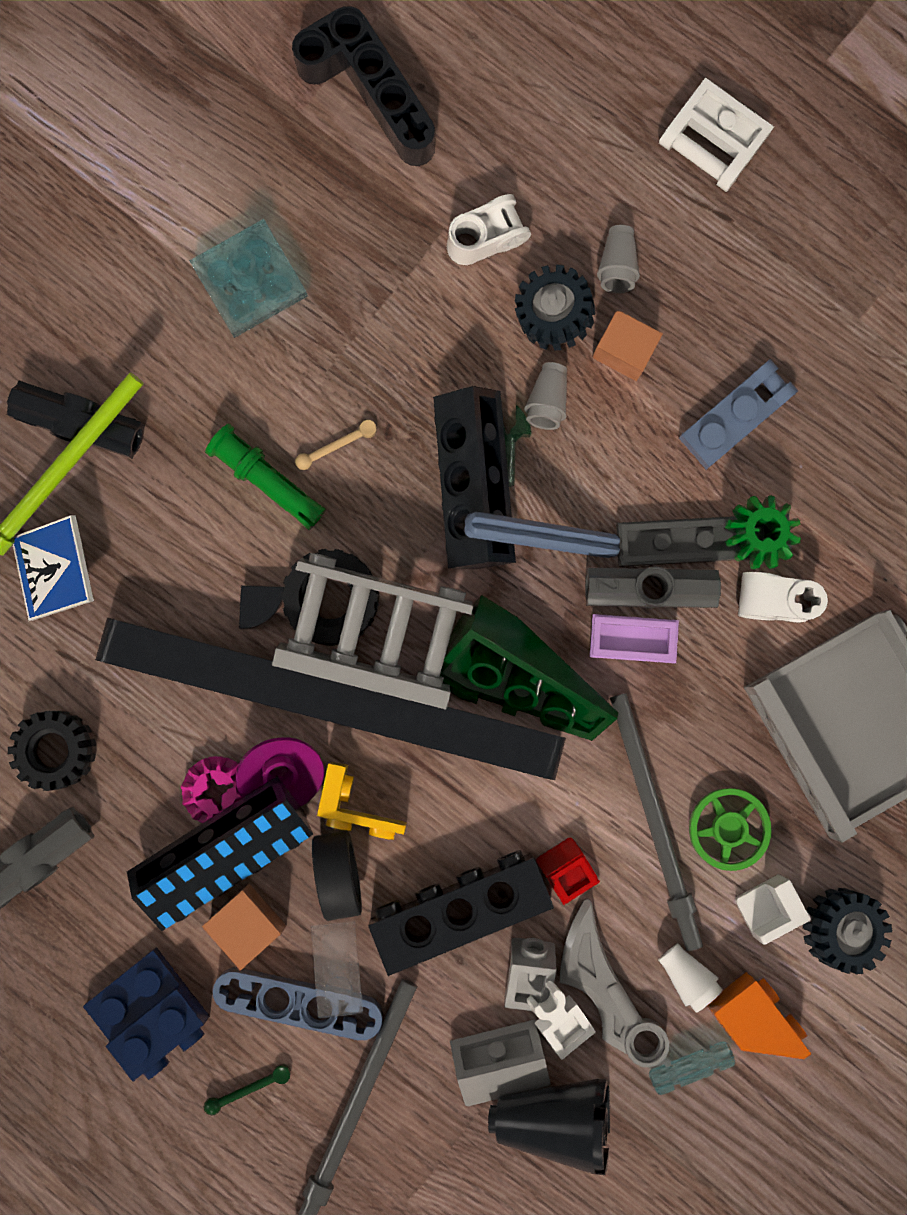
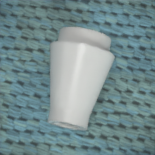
(690, 978)

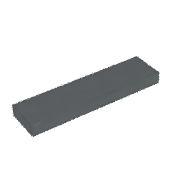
(678, 541)

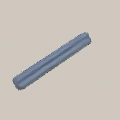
(541, 535)

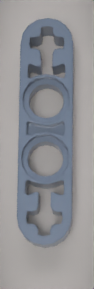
(296, 1012)

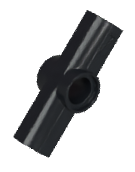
(68, 414)

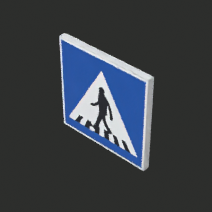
(52, 568)

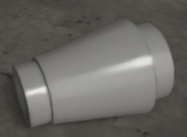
(619, 261)
(548, 398)

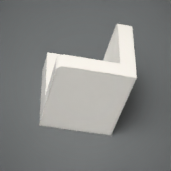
(772, 909)

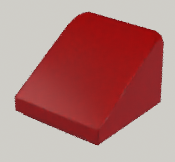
(567, 870)

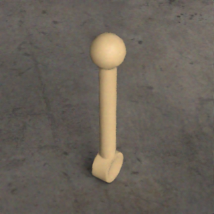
(367, 430)

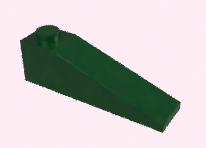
(507, 664)

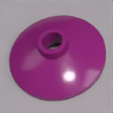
(300, 773)

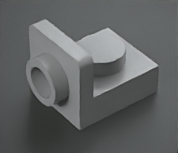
(530, 968)

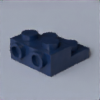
(147, 1016)

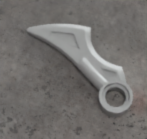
(588, 969)

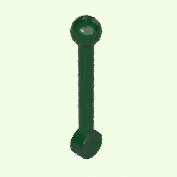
(280, 1075)

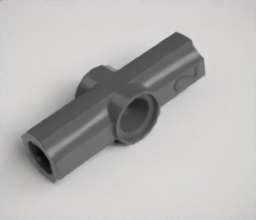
(679, 587)
(38, 854)

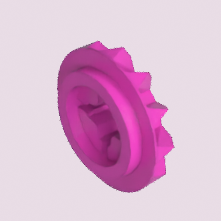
(197, 781)

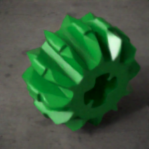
(778, 525)

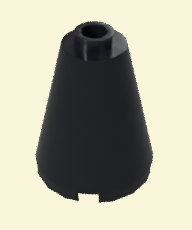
(557, 1124)

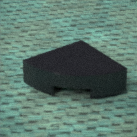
(258, 605)

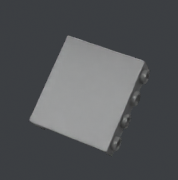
(843, 721)

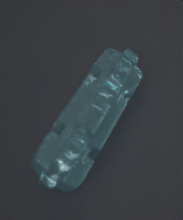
(692, 1068)

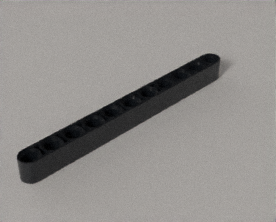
(330, 701)

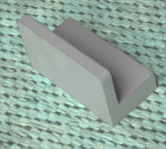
(499, 1063)

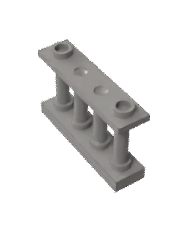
(343, 664)

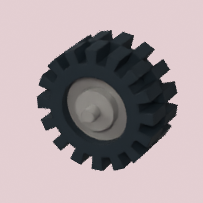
(555, 307)
(847, 930)

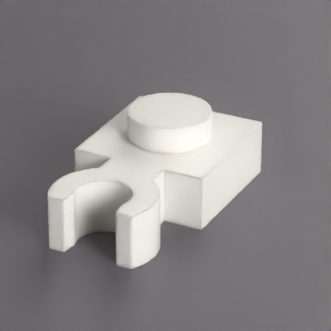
(561, 1021)

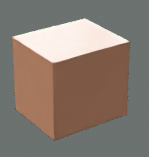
(244, 927)

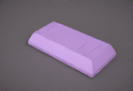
(634, 638)

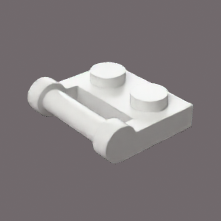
(722, 122)

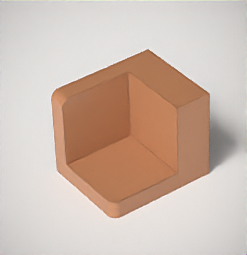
(627, 345)

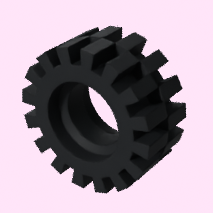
(26, 744)

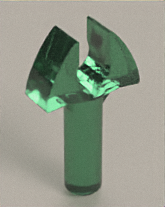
(521, 429)

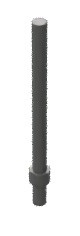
(680, 902)
(319, 1185)

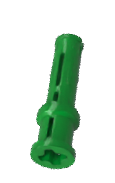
(250, 465)

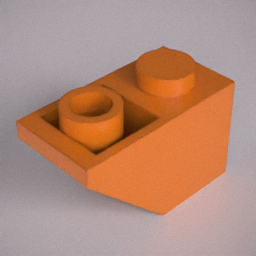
(753, 1021)

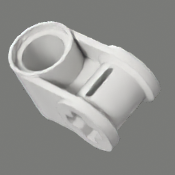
(493, 226)
(773, 598)

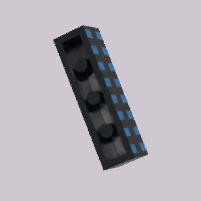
(218, 854)

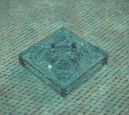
(240, 264)

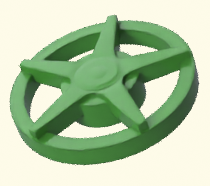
(730, 829)

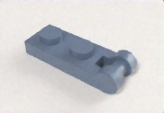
(736, 415)

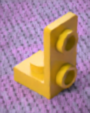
(338, 788)

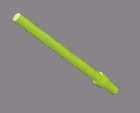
(67, 459)

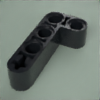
(376, 88)

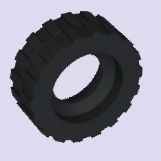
(326, 630)

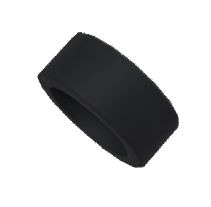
(336, 875)

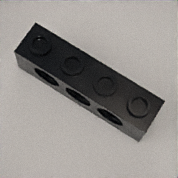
(472, 473)
(403, 950)

